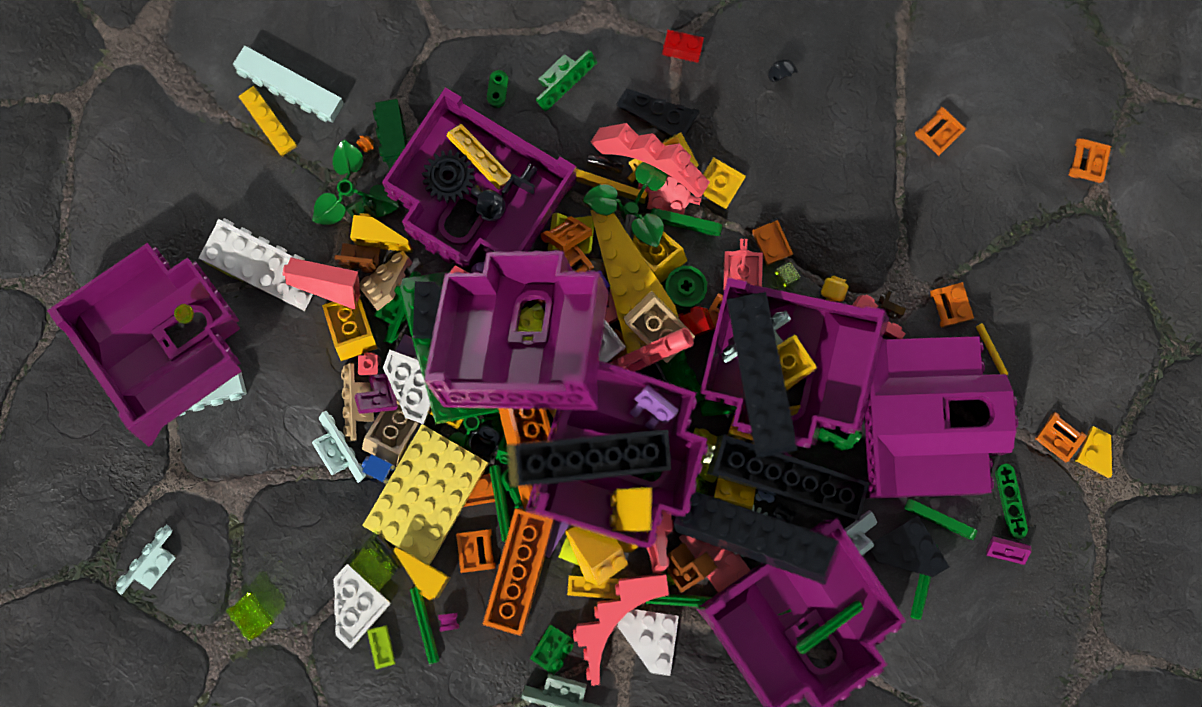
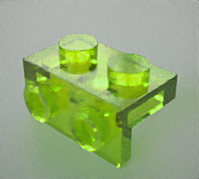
(372, 569)
(250, 617)

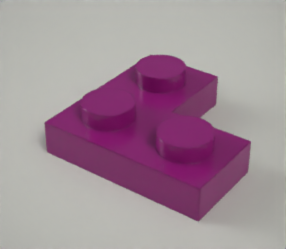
(380, 399)

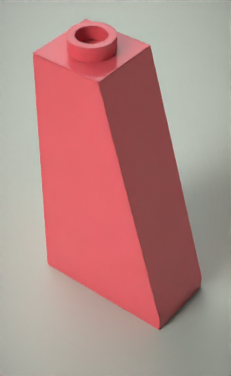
(324, 281)

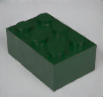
(390, 130)

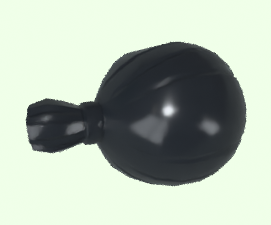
(490, 203)
(484, 440)

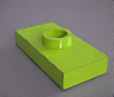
(381, 647)

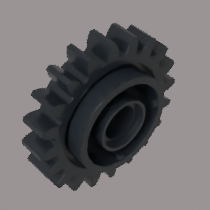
(442, 166)

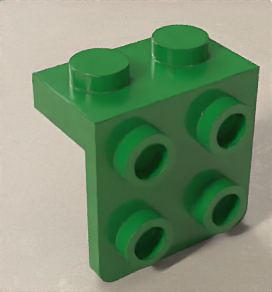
(839, 443)

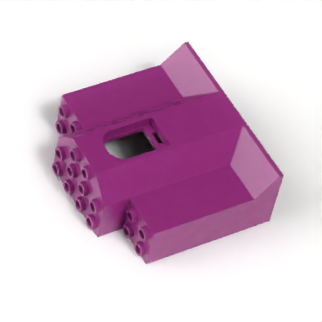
(524, 213)
(120, 334)
(838, 339)
(482, 356)
(905, 428)
(588, 500)
(766, 643)

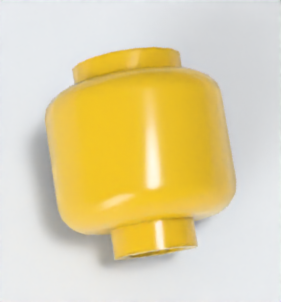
(834, 289)

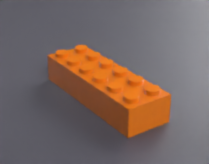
(524, 427)
(519, 572)

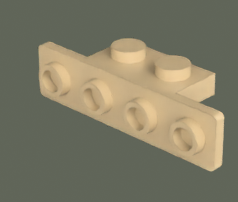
(350, 409)

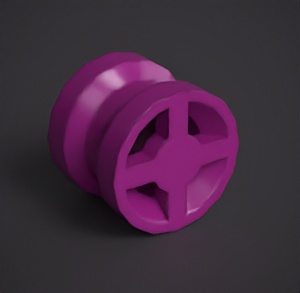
(448, 621)

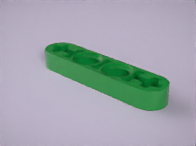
(688, 222)
(1009, 501)
(941, 519)

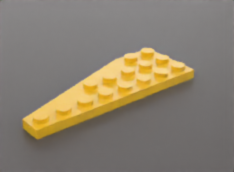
(627, 274)

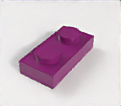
(1008, 550)

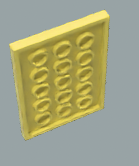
(425, 494)

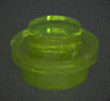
(184, 313)

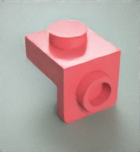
(368, 364)

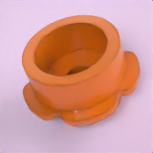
(365, 143)

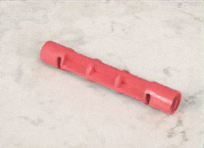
(655, 351)

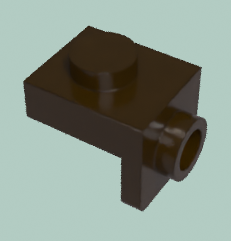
(893, 310)

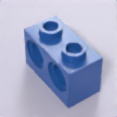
(378, 468)

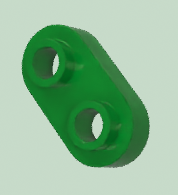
(497, 87)

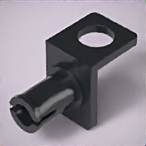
(522, 182)

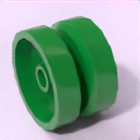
(686, 277)

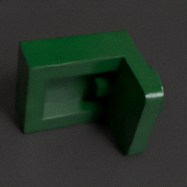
(362, 205)

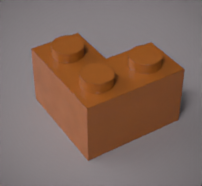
(686, 569)

